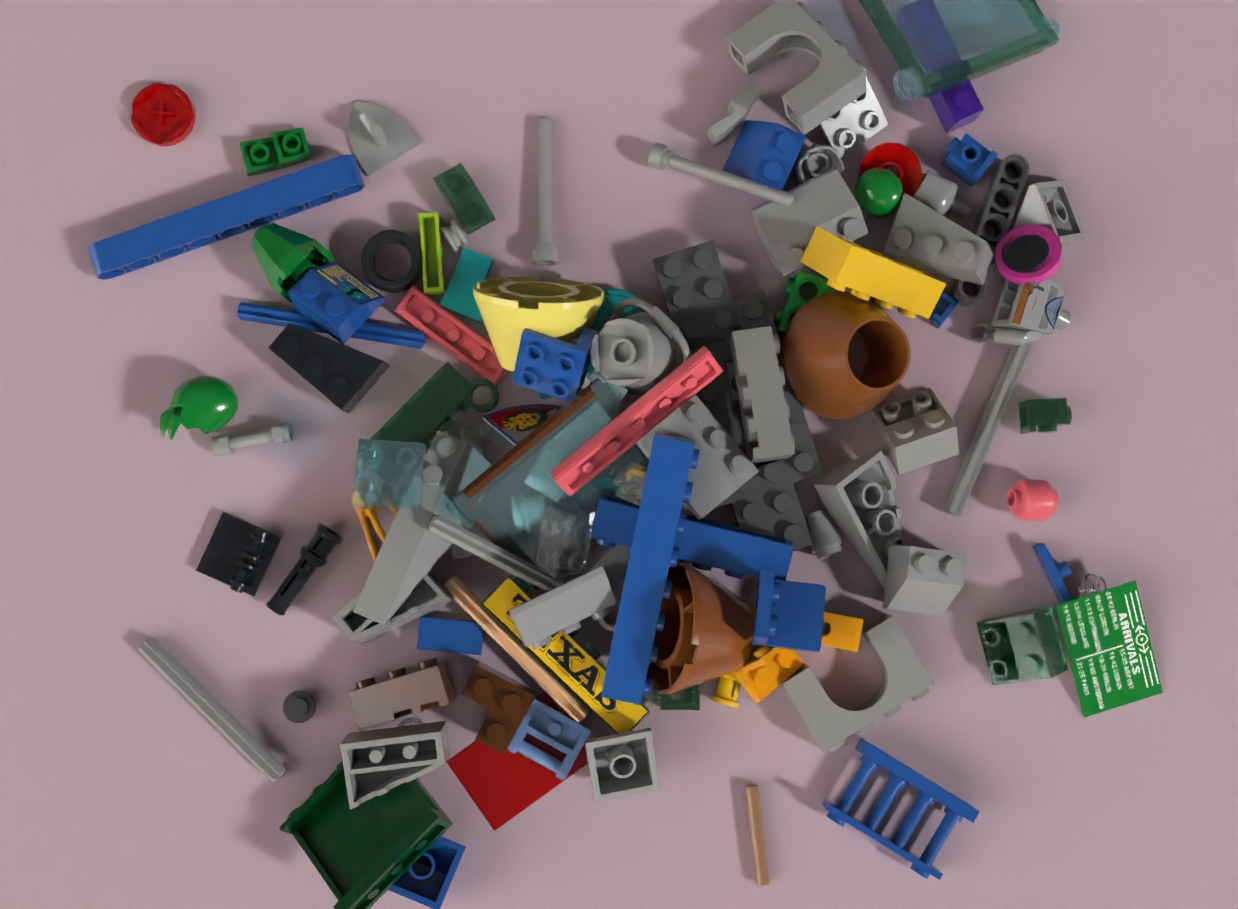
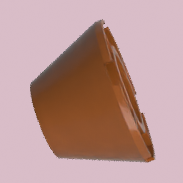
(818, 355)
(703, 632)

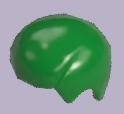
(879, 192)

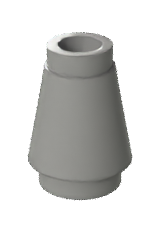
(823, 535)

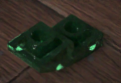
(464, 198)

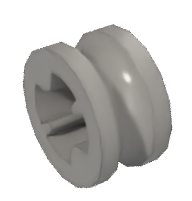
(454, 236)

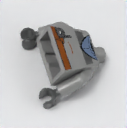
(1026, 313)

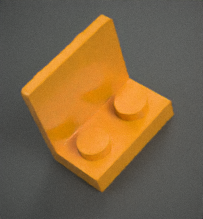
(766, 670)

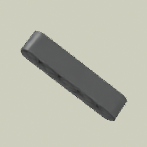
(995, 216)

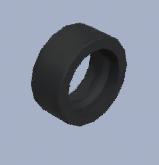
(373, 246)

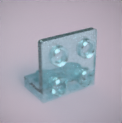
(388, 474)

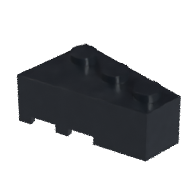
(330, 367)

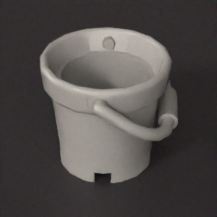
(638, 348)

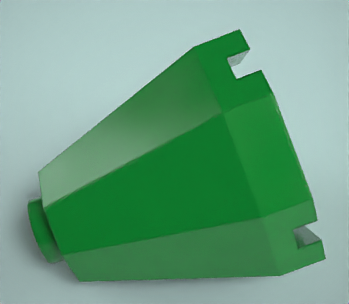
(287, 256)

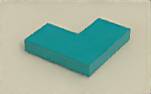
(459, 293)

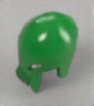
(200, 404)

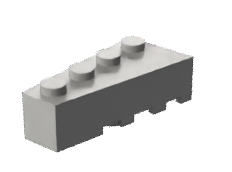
(761, 394)

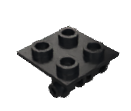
(238, 554)

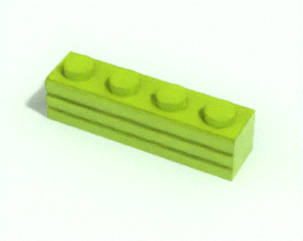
(432, 253)

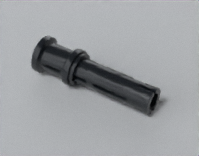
(312, 556)

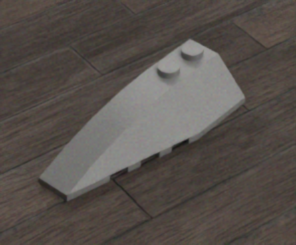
(409, 545)

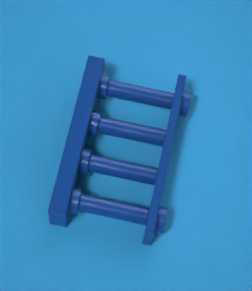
(927, 793)

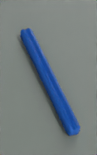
(367, 330)

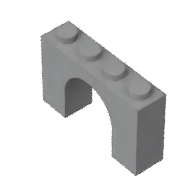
(790, 28)
(901, 679)

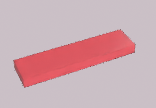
(451, 334)

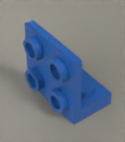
(553, 364)
(788, 613)

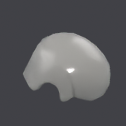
(817, 160)

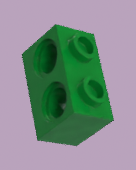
(795, 301)

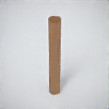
(757, 835)

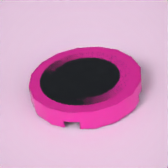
(1028, 254)

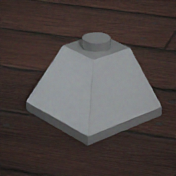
(1051, 207)

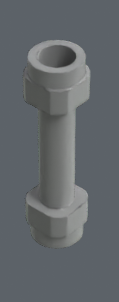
(226, 444)

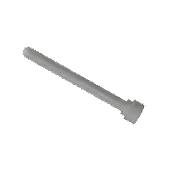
(662, 157)
(545, 251)

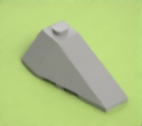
(865, 508)

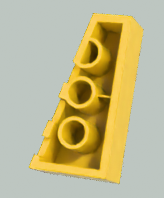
(872, 275)

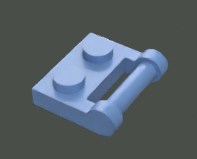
(554, 729)

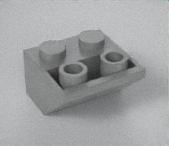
(916, 431)

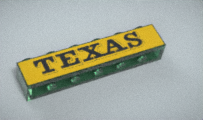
(568, 659)

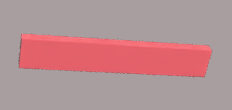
(636, 421)

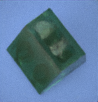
(1022, 646)

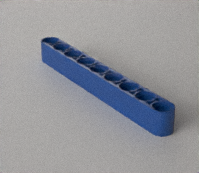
(225, 217)

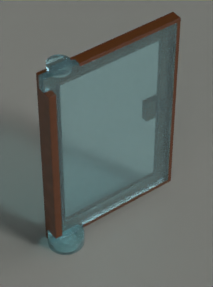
(512, 492)

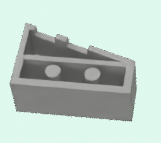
(425, 598)

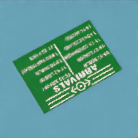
(1109, 648)

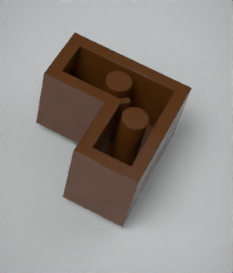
(507, 705)

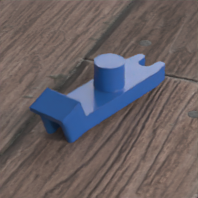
(1054, 572)

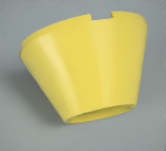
(545, 307)

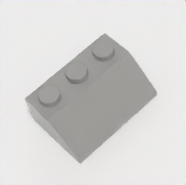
(817, 202)
(721, 462)
(563, 608)

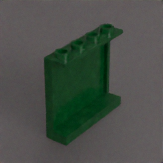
(370, 845)

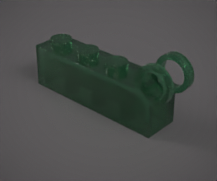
(435, 407)

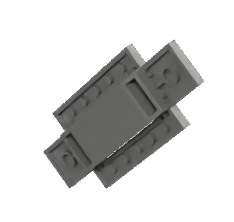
(707, 315)

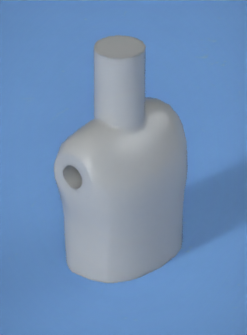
(940, 195)

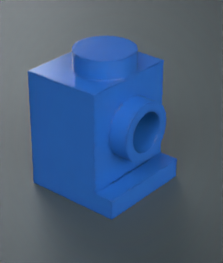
(968, 169)

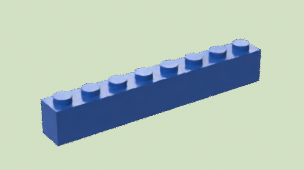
(648, 568)

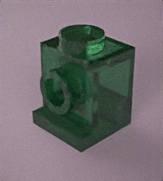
(1043, 414)
(689, 701)

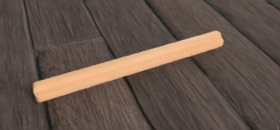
(524, 657)

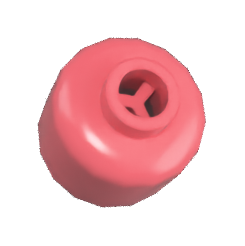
(1032, 499)

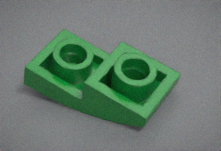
(276, 152)

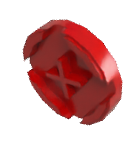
(163, 114)

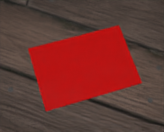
(511, 781)

